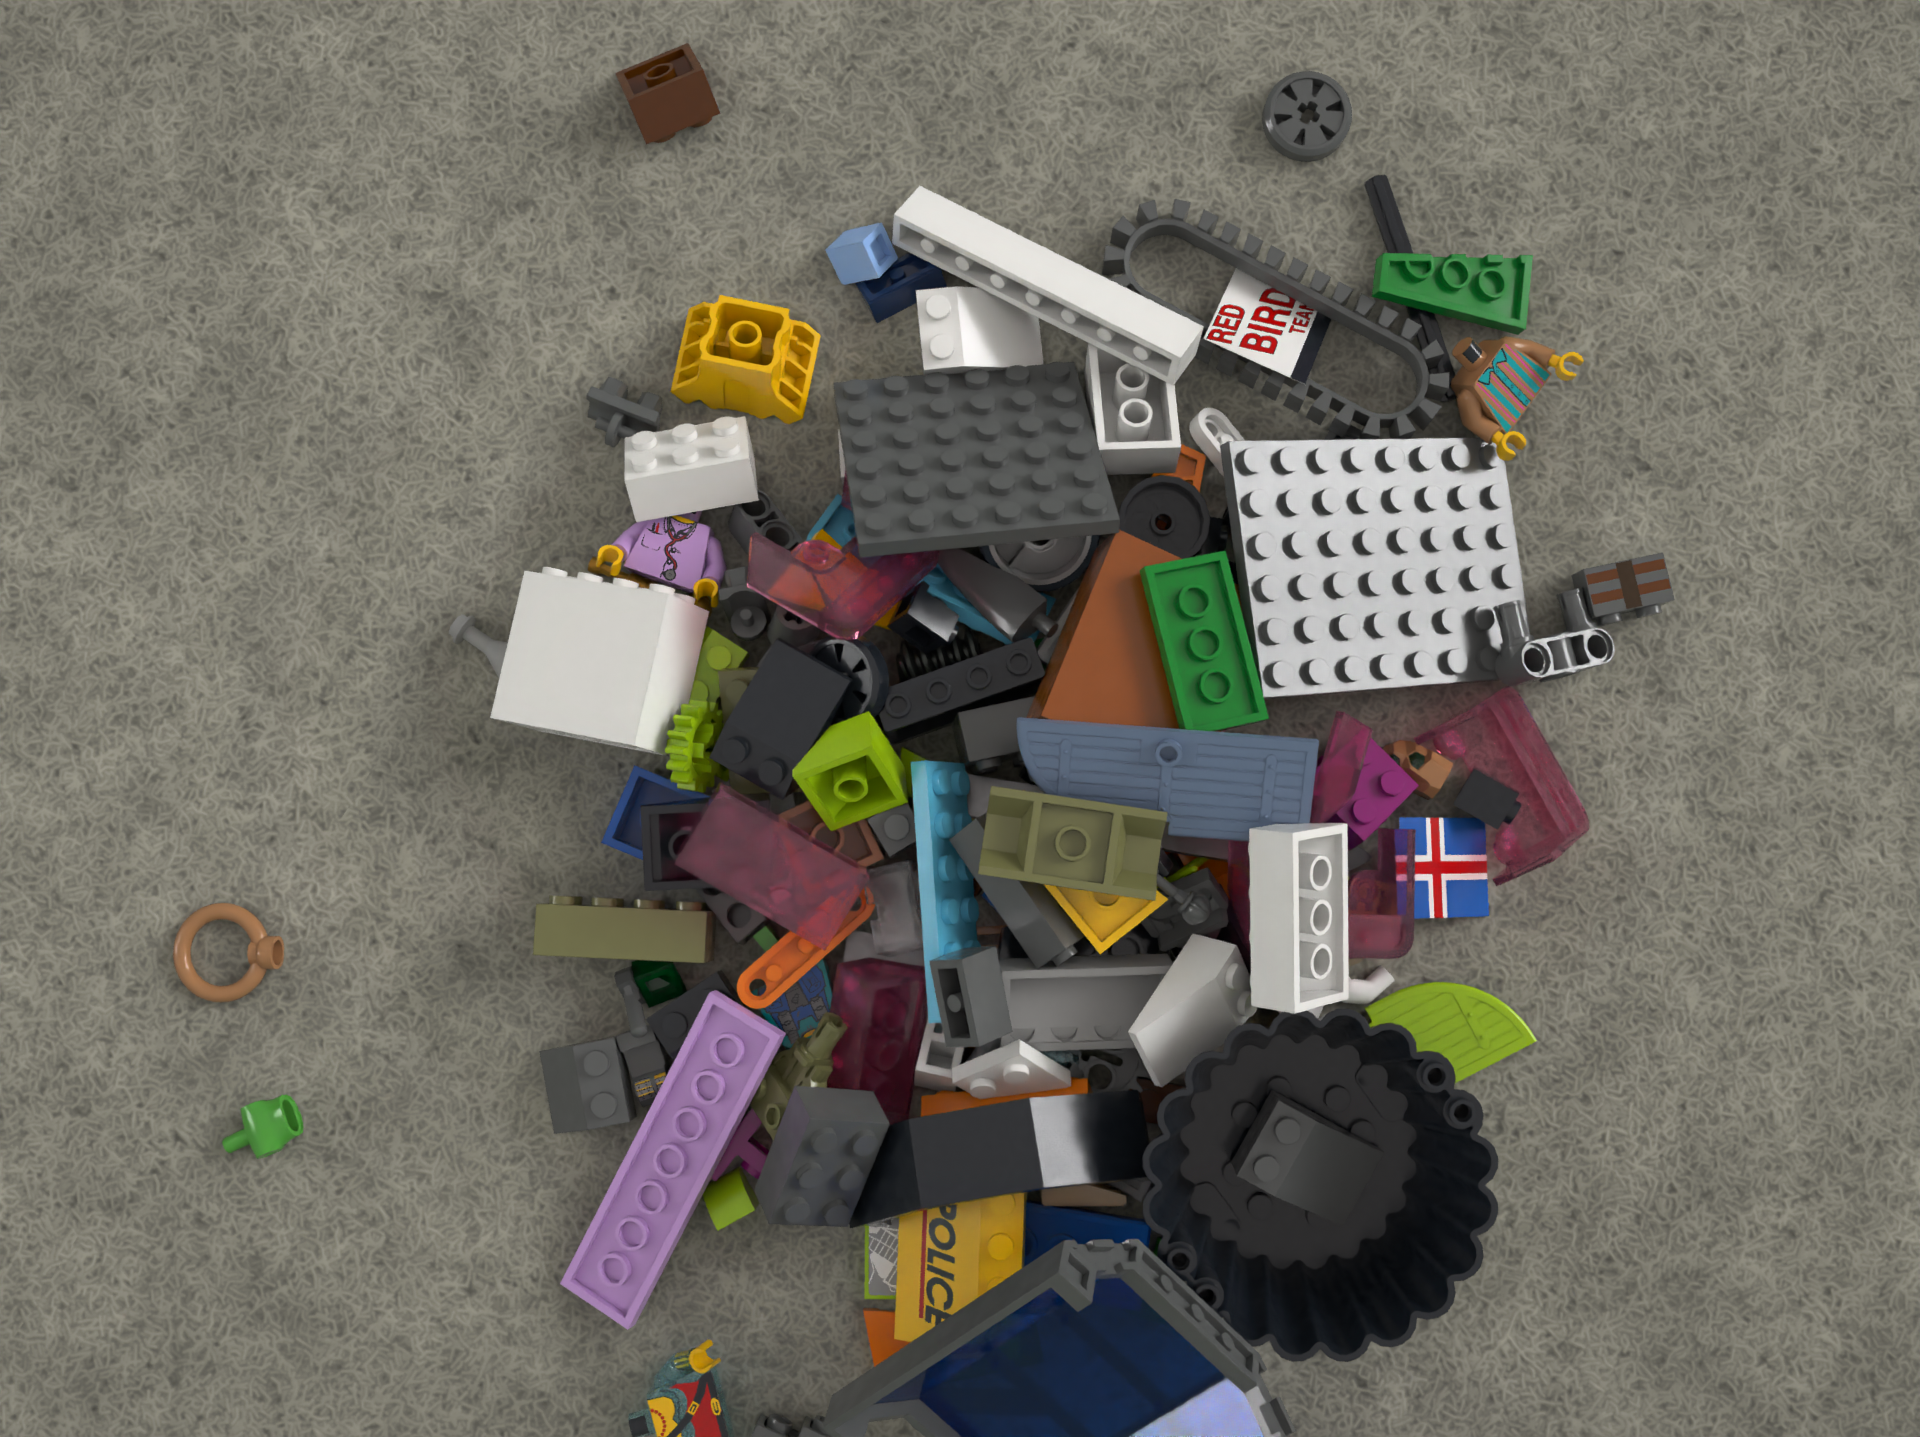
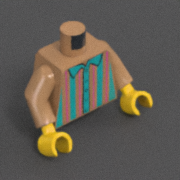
(1500, 384)

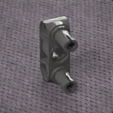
(1553, 656)

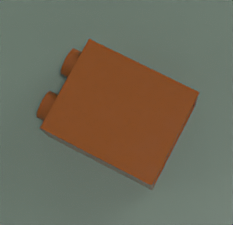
(1108, 650)

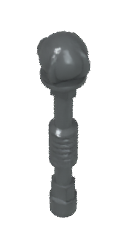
(1194, 907)

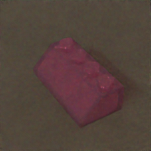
(885, 1023)

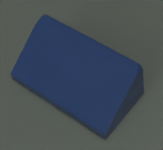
(898, 286)

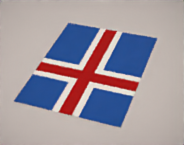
(1449, 867)

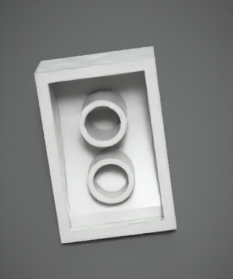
(974, 331)
(1193, 1007)

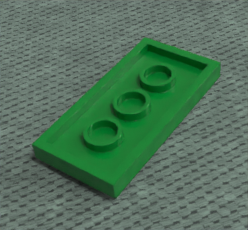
(1203, 643)

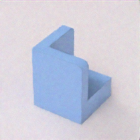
(861, 254)

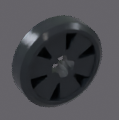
(865, 666)

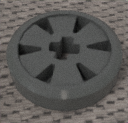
(1302, 92)

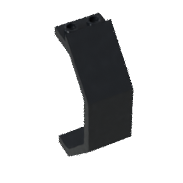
(1004, 1152)

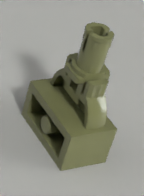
(804, 1064)

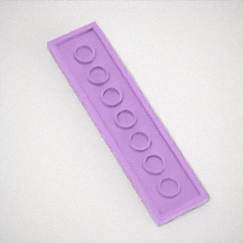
(672, 1158)

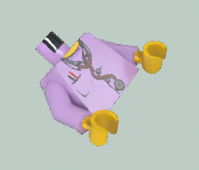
(671, 552)

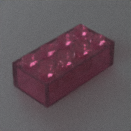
(772, 866)

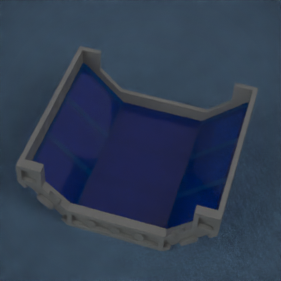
(1073, 1348)

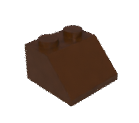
(668, 94)

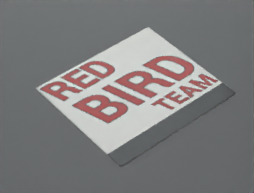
(1268, 327)

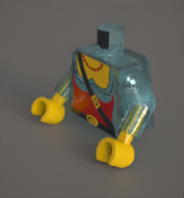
(685, 1399)

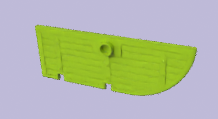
(1456, 1022)

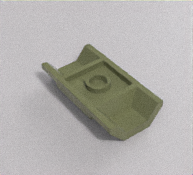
(1072, 843)

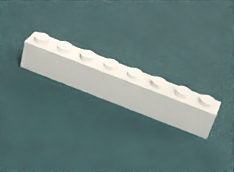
(1046, 285)

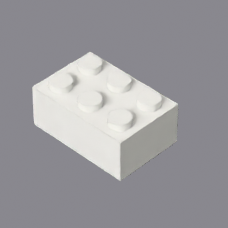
(1131, 416)
(690, 468)

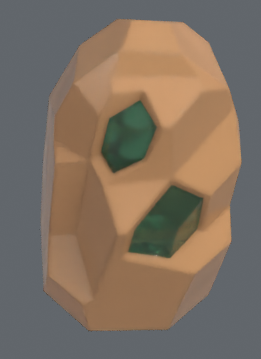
(1422, 765)

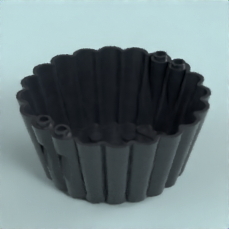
(1289, 1271)

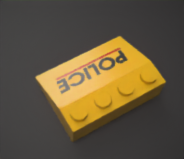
(954, 1258)

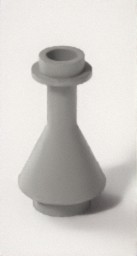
(464, 629)

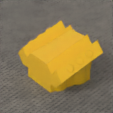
(746, 359)

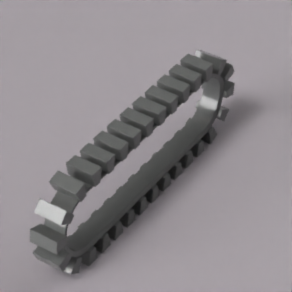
(1429, 386)

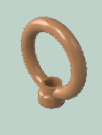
(262, 953)

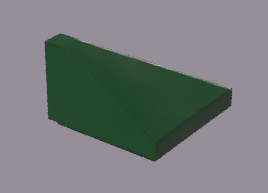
(657, 981)

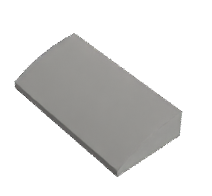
(1081, 1001)

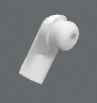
(1367, 990)

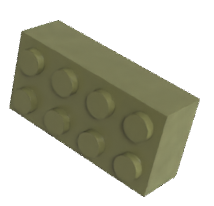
(622, 932)

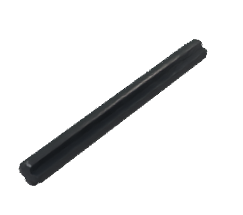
(1397, 241)

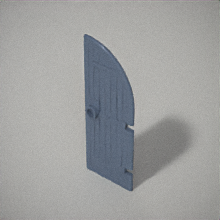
(1204, 779)

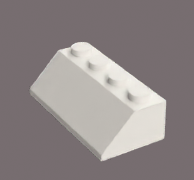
(1298, 915)

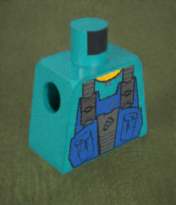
(801, 1005)

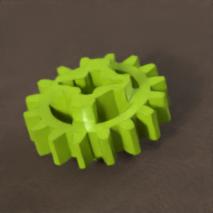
(692, 745)

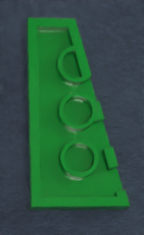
(1471, 289)

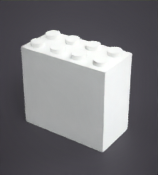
(599, 659)

